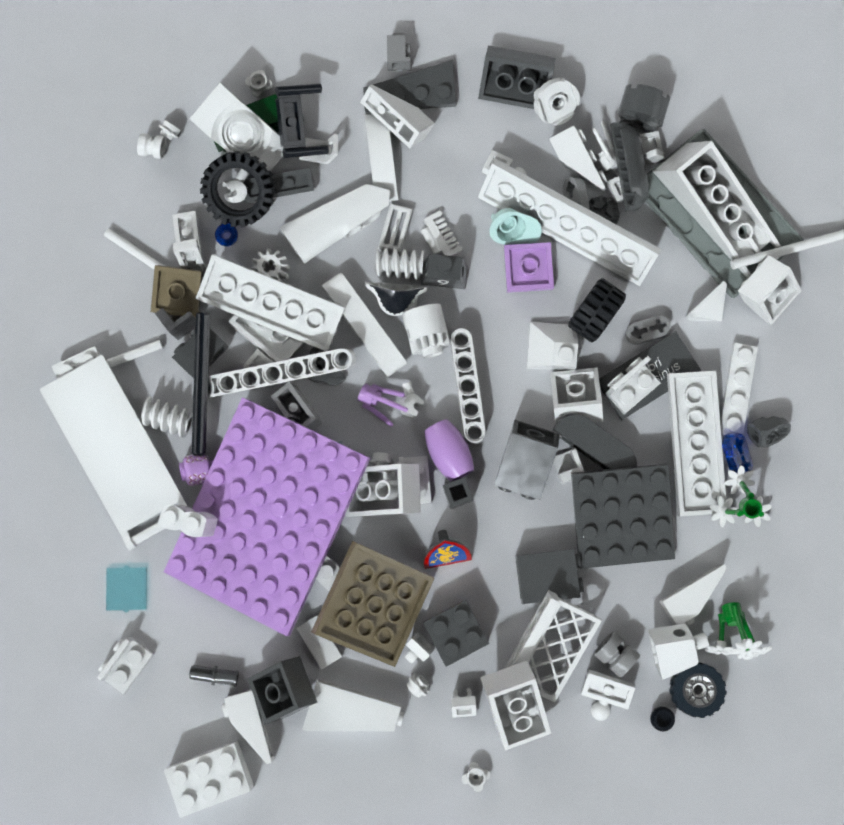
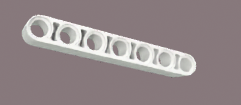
(285, 367)

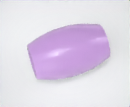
(449, 450)

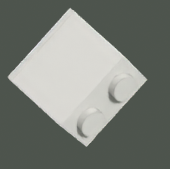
(770, 289)
(577, 393)

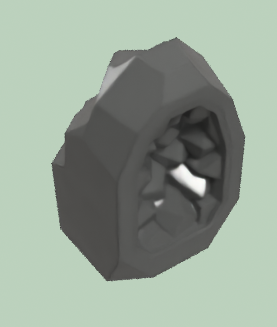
(768, 431)

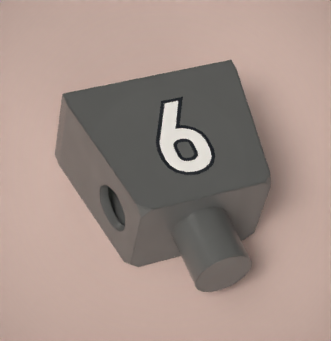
(444, 271)

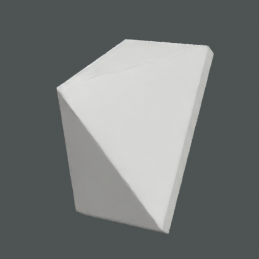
(711, 307)

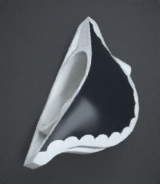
(396, 298)

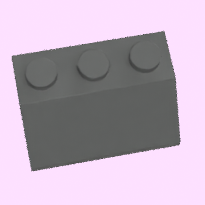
(514, 76)

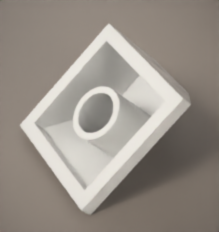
(552, 347)

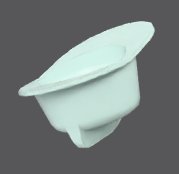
(513, 227)

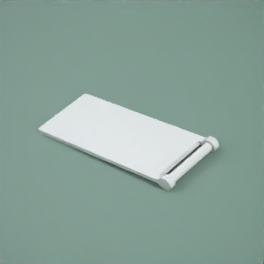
(112, 447)

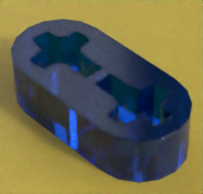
(737, 452)

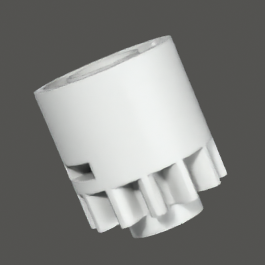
(426, 330)

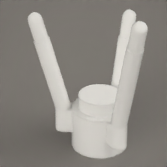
(607, 157)

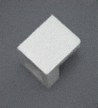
(566, 464)

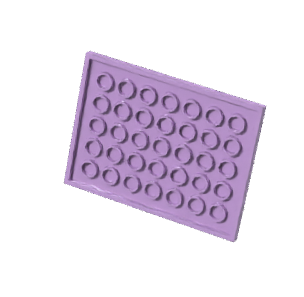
(277, 513)

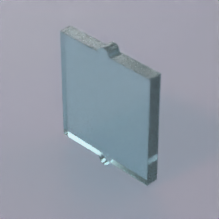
(126, 589)

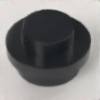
(662, 718)

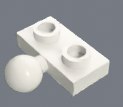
(606, 690)

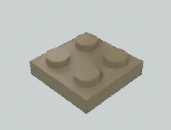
(176, 290)

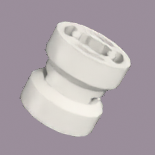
(151, 145)

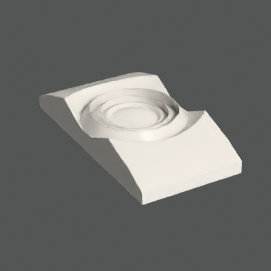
(237, 127)

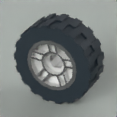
(704, 702)

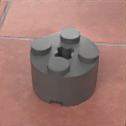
(643, 107)

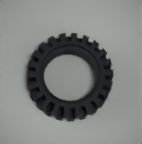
(218, 207)

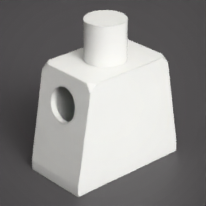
(675, 648)

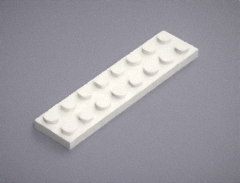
(570, 223)

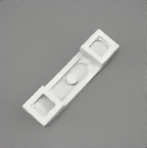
(381, 156)

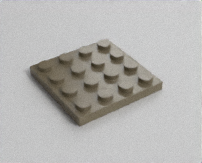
(372, 604)

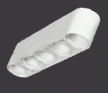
(364, 325)
(470, 375)

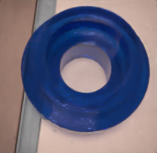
(223, 229)

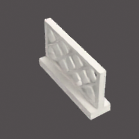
(535, 633)

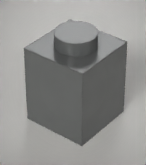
(457, 493)

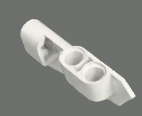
(333, 221)

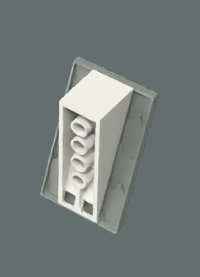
(715, 209)

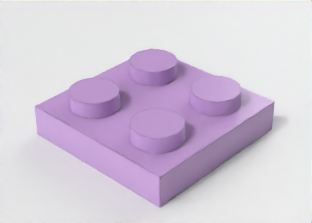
(528, 267)

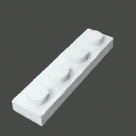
(737, 388)

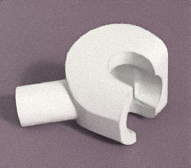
(238, 189)
(409, 400)

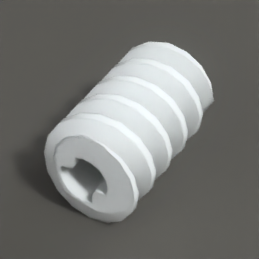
(399, 264)
(166, 418)

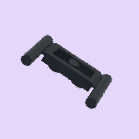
(291, 121)

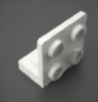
(633, 387)

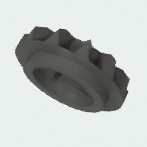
(611, 208)

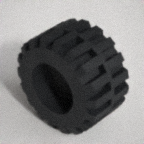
(597, 310)

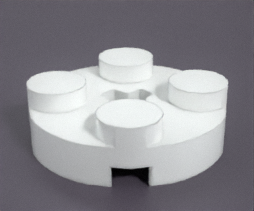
(548, 93)

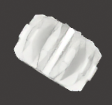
(269, 260)

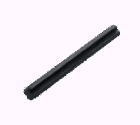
(200, 392)

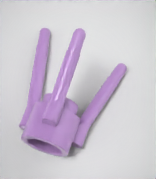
(371, 396)

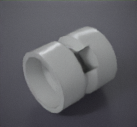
(616, 654)

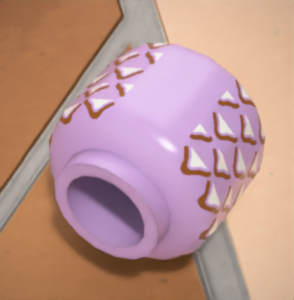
(195, 469)

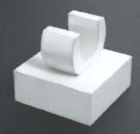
(419, 647)
(463, 705)

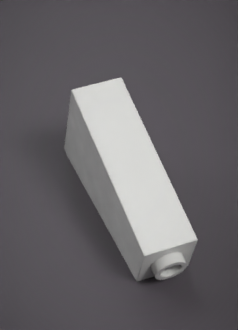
(350, 711)

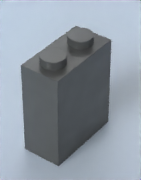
(546, 572)

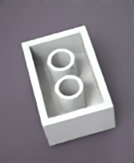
(387, 491)
(516, 705)
(209, 779)

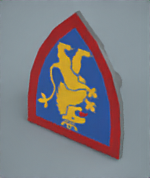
(446, 552)

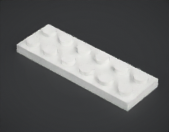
(270, 302)
(696, 441)

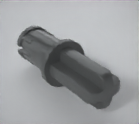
(214, 675)

